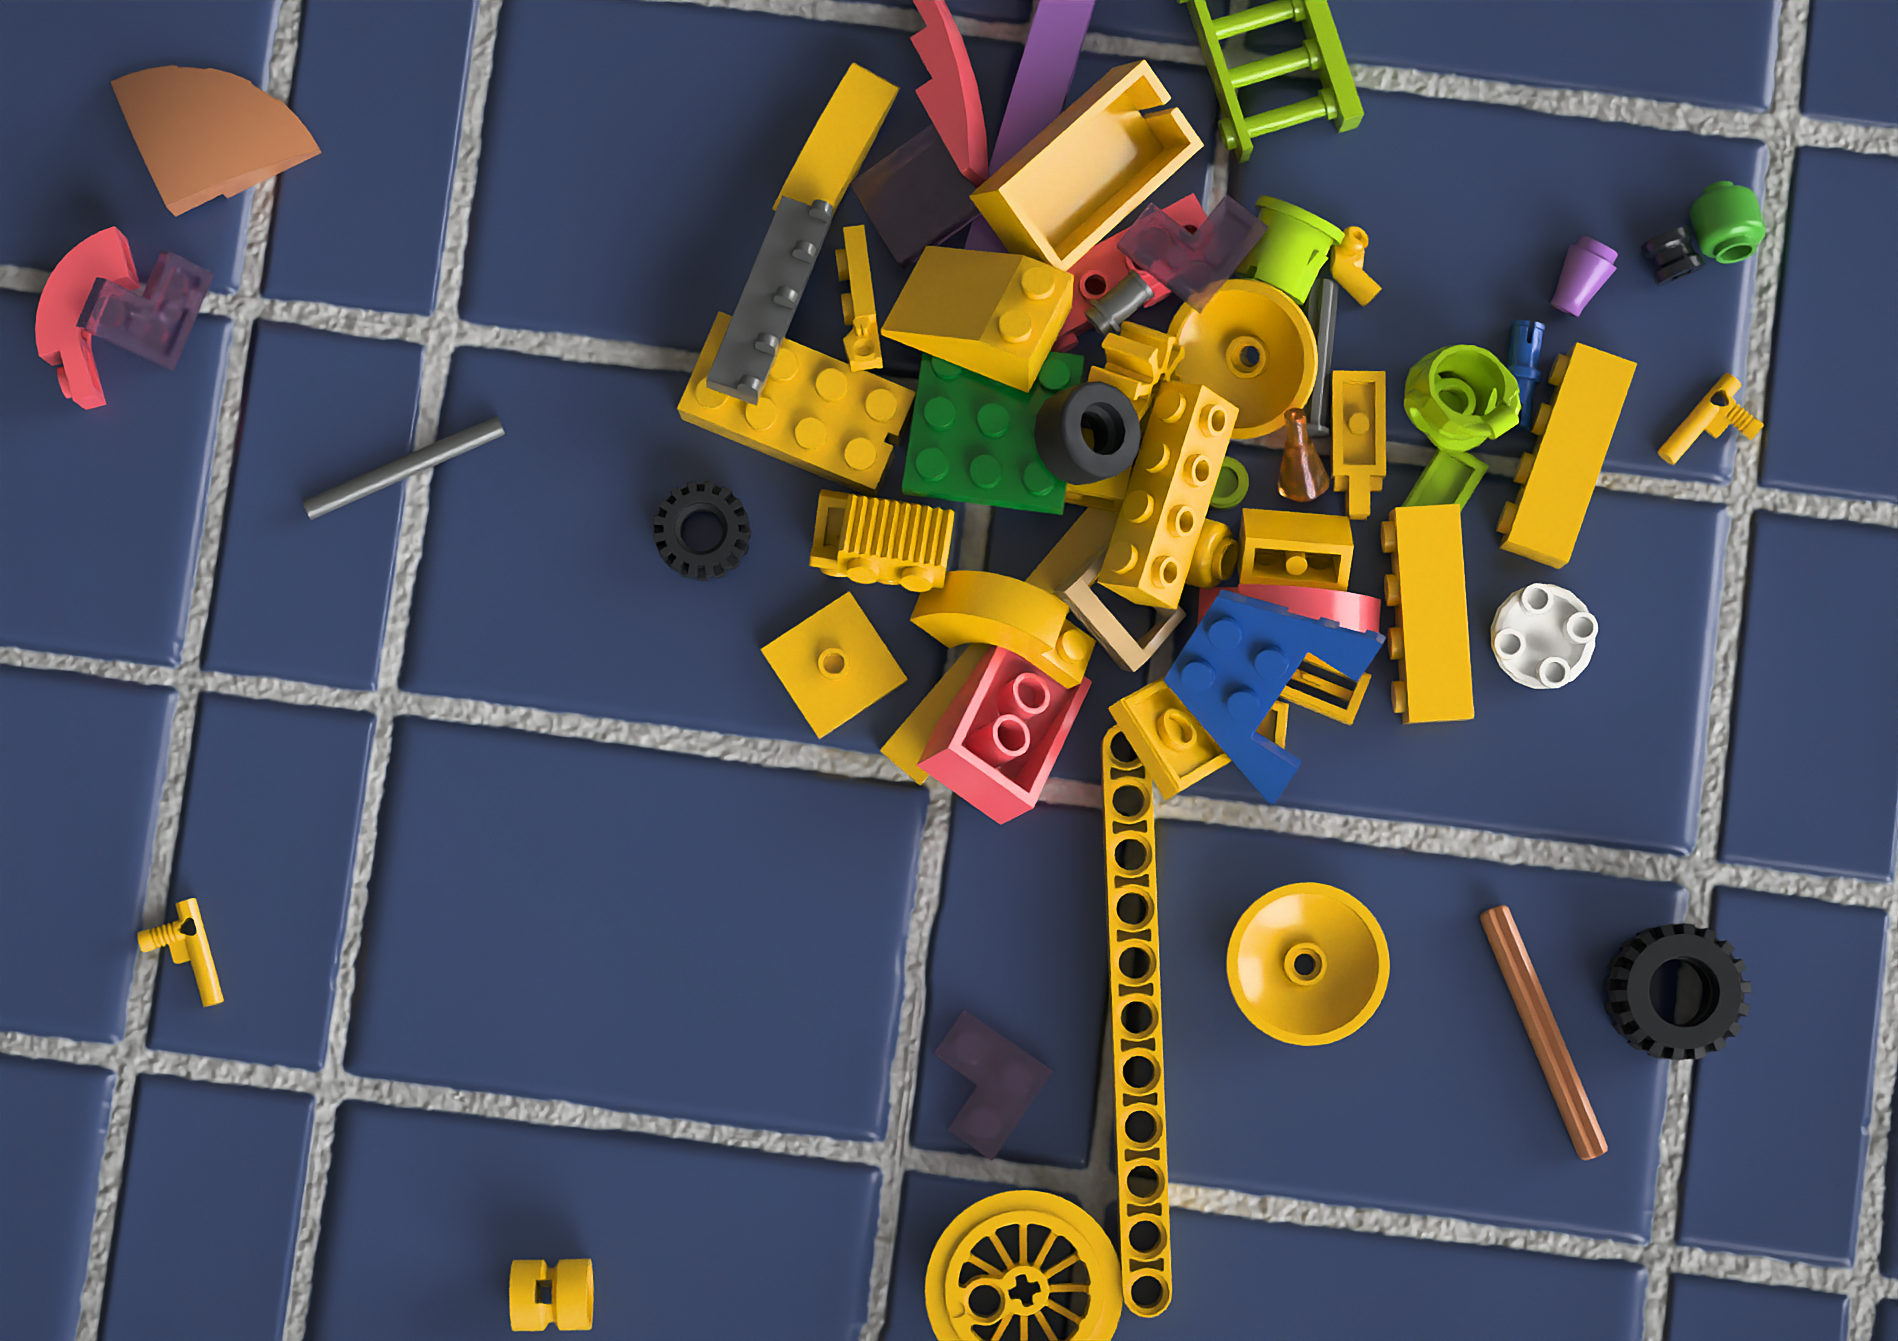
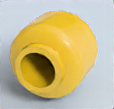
(1214, 556)

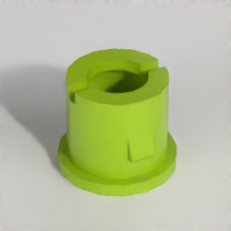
(1290, 249)

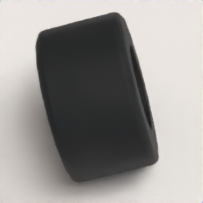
(1113, 426)

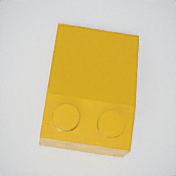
(983, 311)

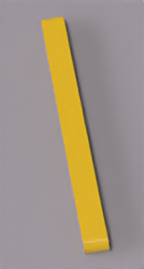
(1148, 1043)

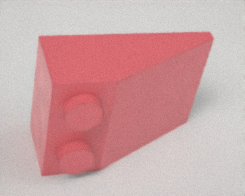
(1002, 734)

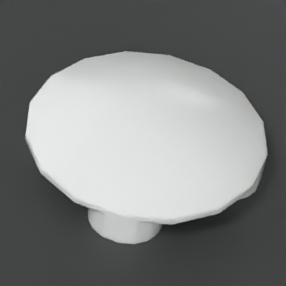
(1543, 636)

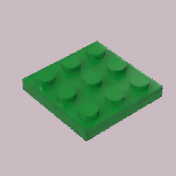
(978, 439)

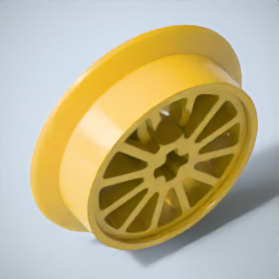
(948, 1299)

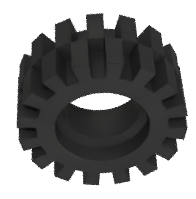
(695, 499)

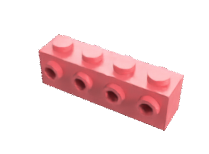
(1106, 266)

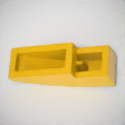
(840, 138)

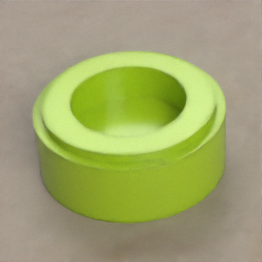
(1230, 485)

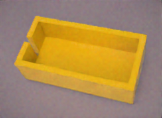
(1087, 168)
(808, 413)

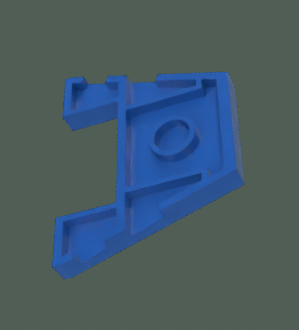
(1241, 665)

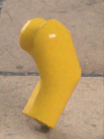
(1347, 266)

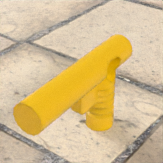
(1712, 419)
(187, 948)

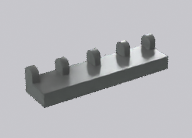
(770, 299)

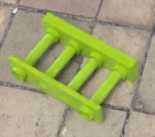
(1319, 52)

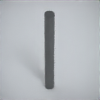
(403, 467)

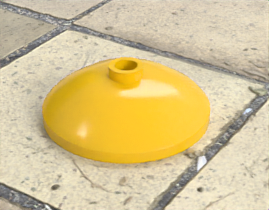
(1217, 344)
(1346, 956)

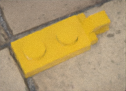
(862, 342)
(1357, 437)

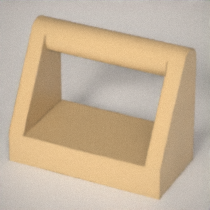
(1104, 626)

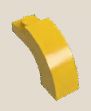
(1007, 615)

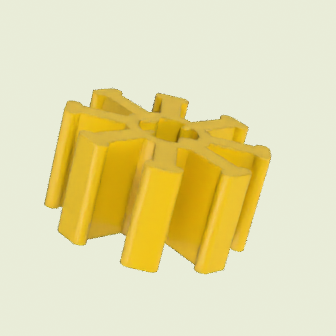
(1138, 365)

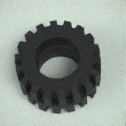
(1721, 984)

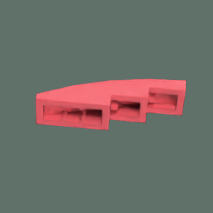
(952, 92)

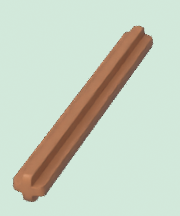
(1543, 1032)

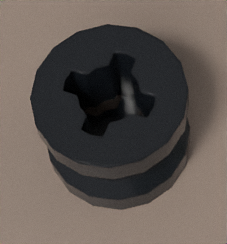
(1673, 255)

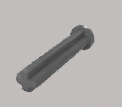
(1321, 315)

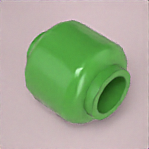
(1727, 222)

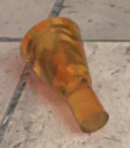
(1301, 469)

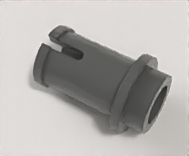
(1118, 303)

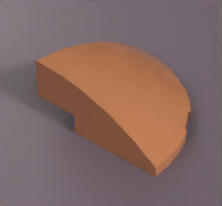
(208, 132)

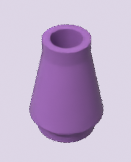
(1583, 274)

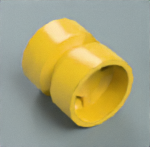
(571, 1294)

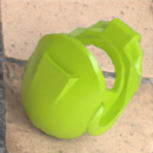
(1461, 397)

